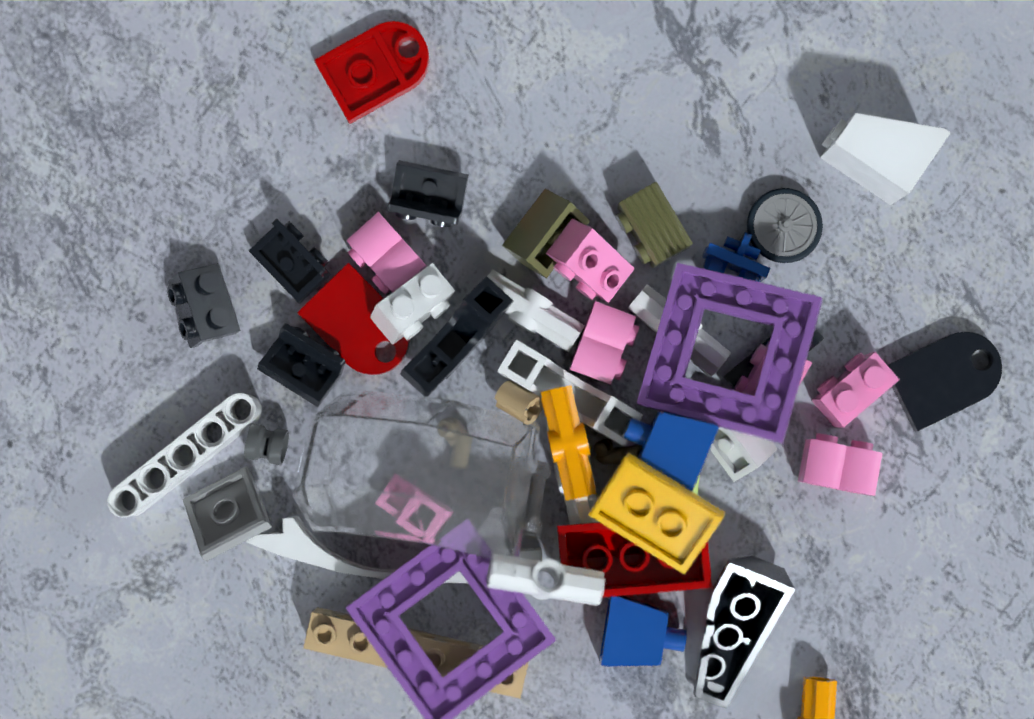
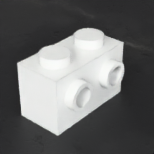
(412, 304)

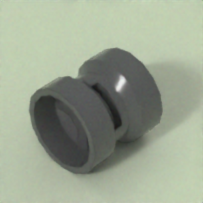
(266, 444)

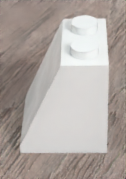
(882, 153)

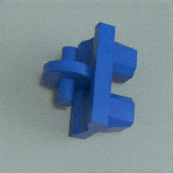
(719, 259)

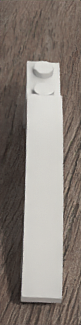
(301, 545)

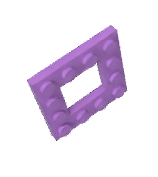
(794, 322)
(447, 696)

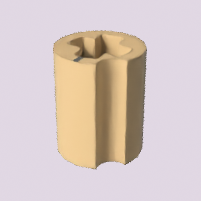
(518, 402)

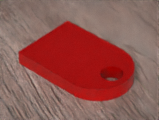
(371, 70)
(343, 320)

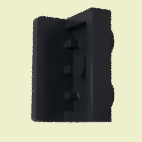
(428, 194)
(289, 261)
(202, 305)
(302, 364)

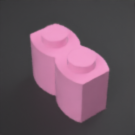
(384, 253)
(603, 343)
(840, 466)

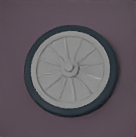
(785, 225)

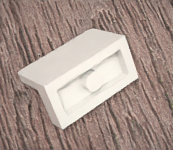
(740, 452)

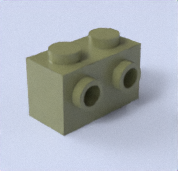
(540, 230)

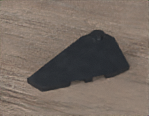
(738, 621)

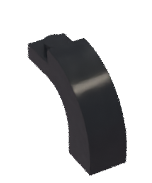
(458, 337)

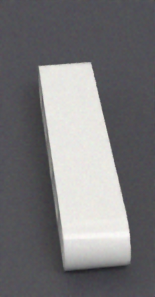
(168, 459)

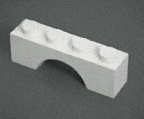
(594, 407)

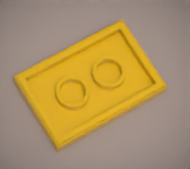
(656, 513)

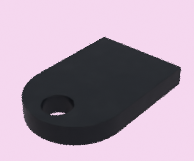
(942, 378)

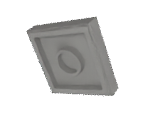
(226, 513)

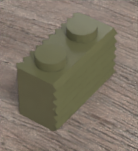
(653, 226)

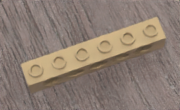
(340, 636)

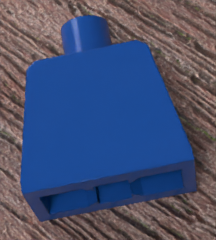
(673, 445)
(637, 634)

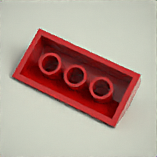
(626, 565)

